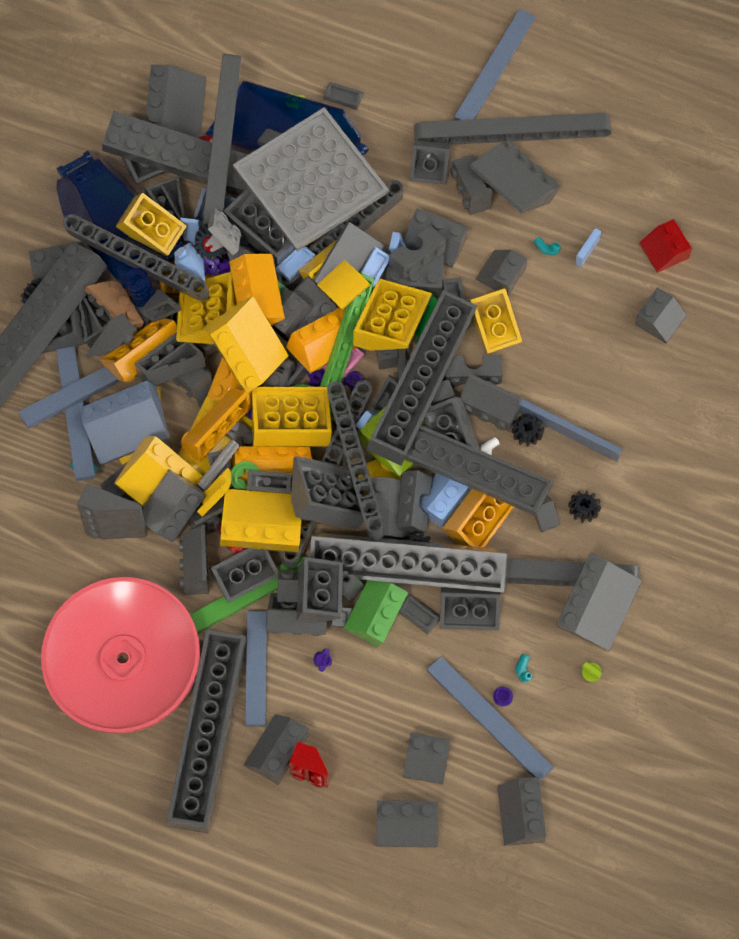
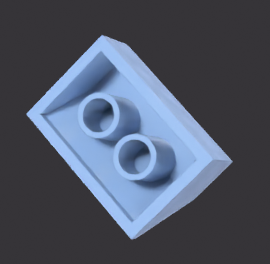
(443, 499)

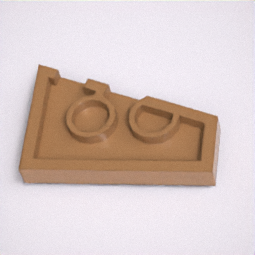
(115, 300)

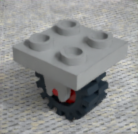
(217, 236)

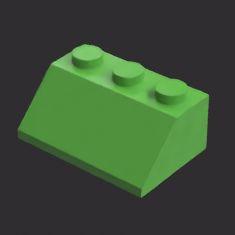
(375, 611)

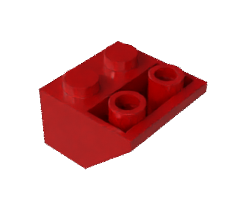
(308, 765)

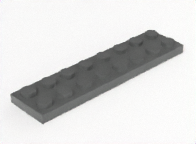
(479, 470)

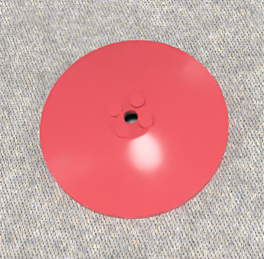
(115, 620)

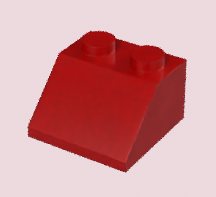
(666, 246)

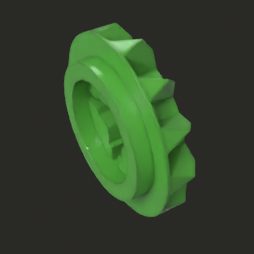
(238, 470)

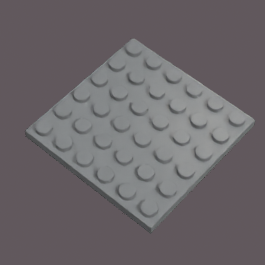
(310, 179)

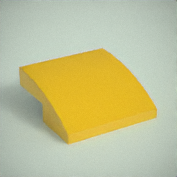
(343, 284)
(215, 491)

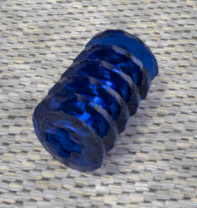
(139, 286)

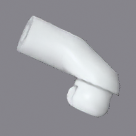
(489, 445)

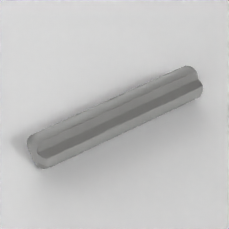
(218, 465)

